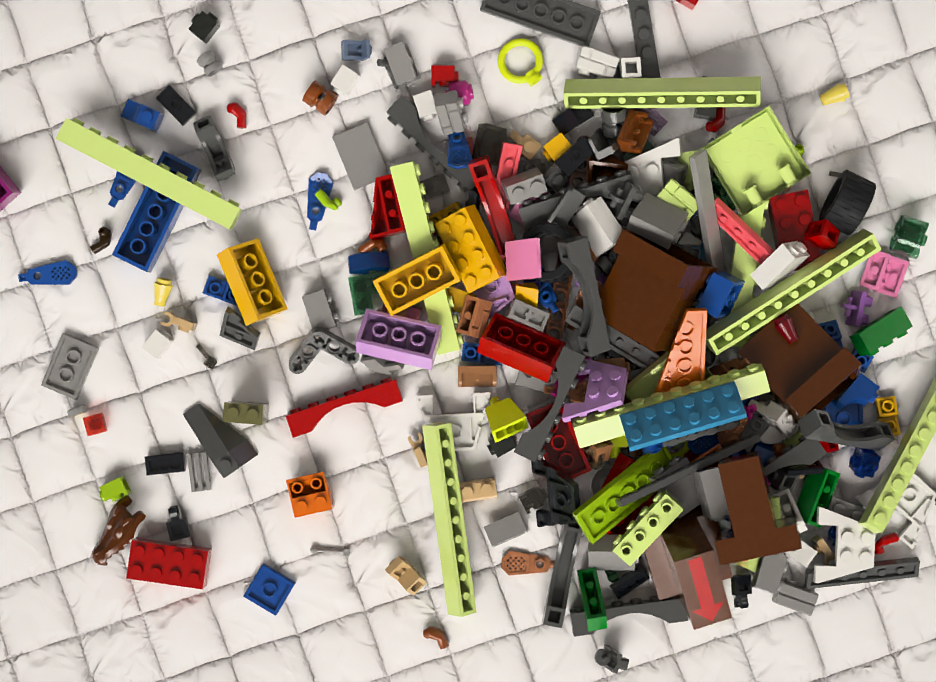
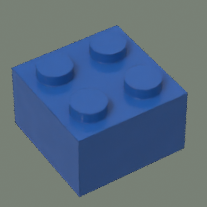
(720, 294)

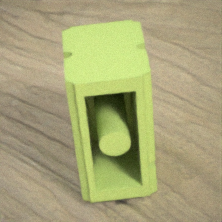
(679, 197)

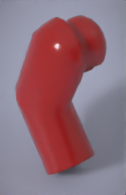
(718, 122)
(885, 540)

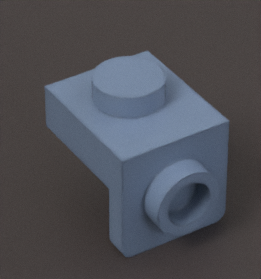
(356, 50)

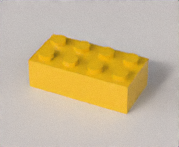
(471, 248)
(417, 279)
(252, 281)

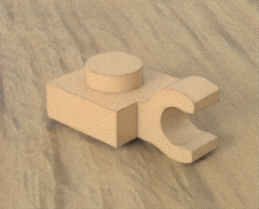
(530, 145)
(183, 324)
(419, 452)
(822, 548)

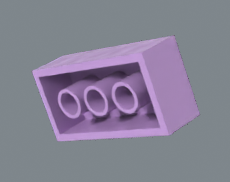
(398, 339)

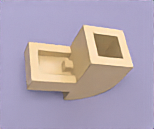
(406, 575)

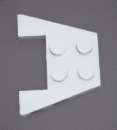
(648, 167)
(464, 425)
(914, 505)
(852, 549)

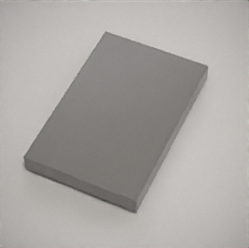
(360, 155)
(70, 366)

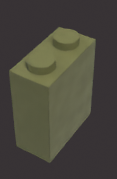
(245, 412)

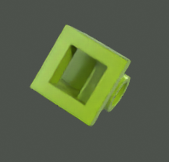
(114, 489)

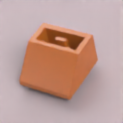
(310, 494)

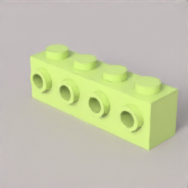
(647, 527)

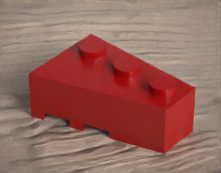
(386, 215)

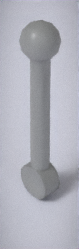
(345, 552)

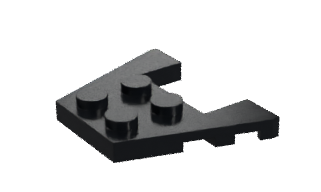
(562, 495)

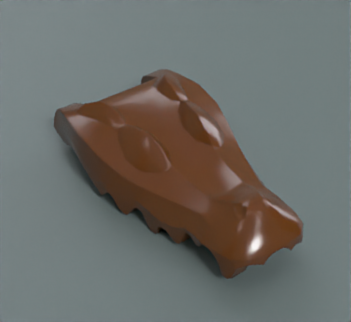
(118, 531)

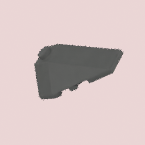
(222, 444)

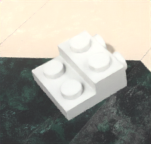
(777, 417)

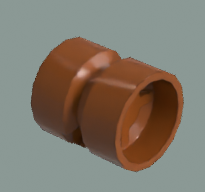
(313, 97)

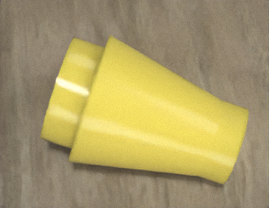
(835, 94)
(162, 289)

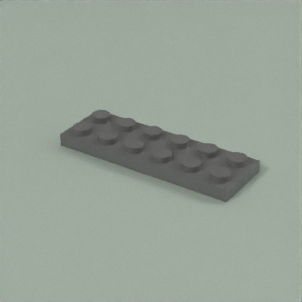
(552, 17)

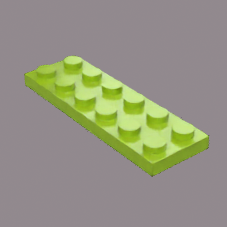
(601, 512)

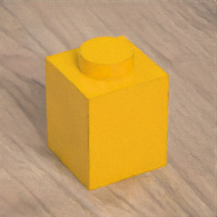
(556, 148)

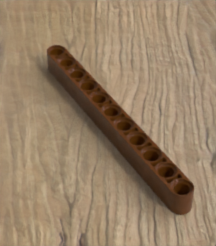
(565, 287)

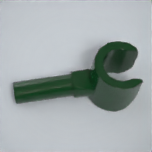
(612, 577)

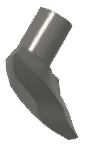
(384, 63)

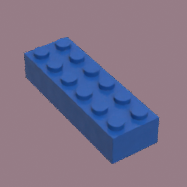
(152, 220)

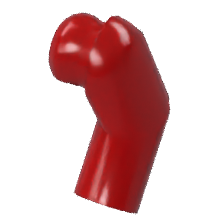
(239, 112)

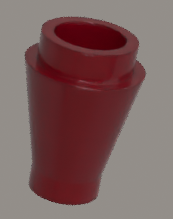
(786, 328)

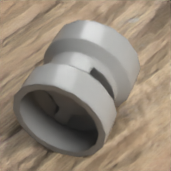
(209, 63)

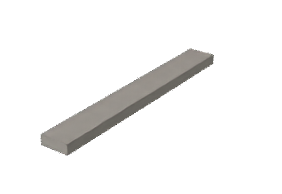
(707, 209)

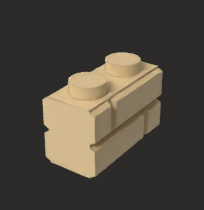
(478, 489)

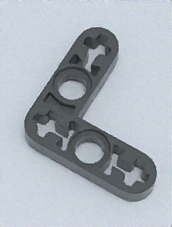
(317, 345)

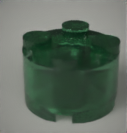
(909, 236)

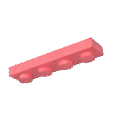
(507, 165)
(742, 232)

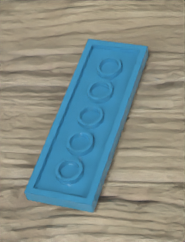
(682, 416)

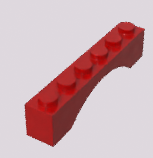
(493, 202)
(305, 420)

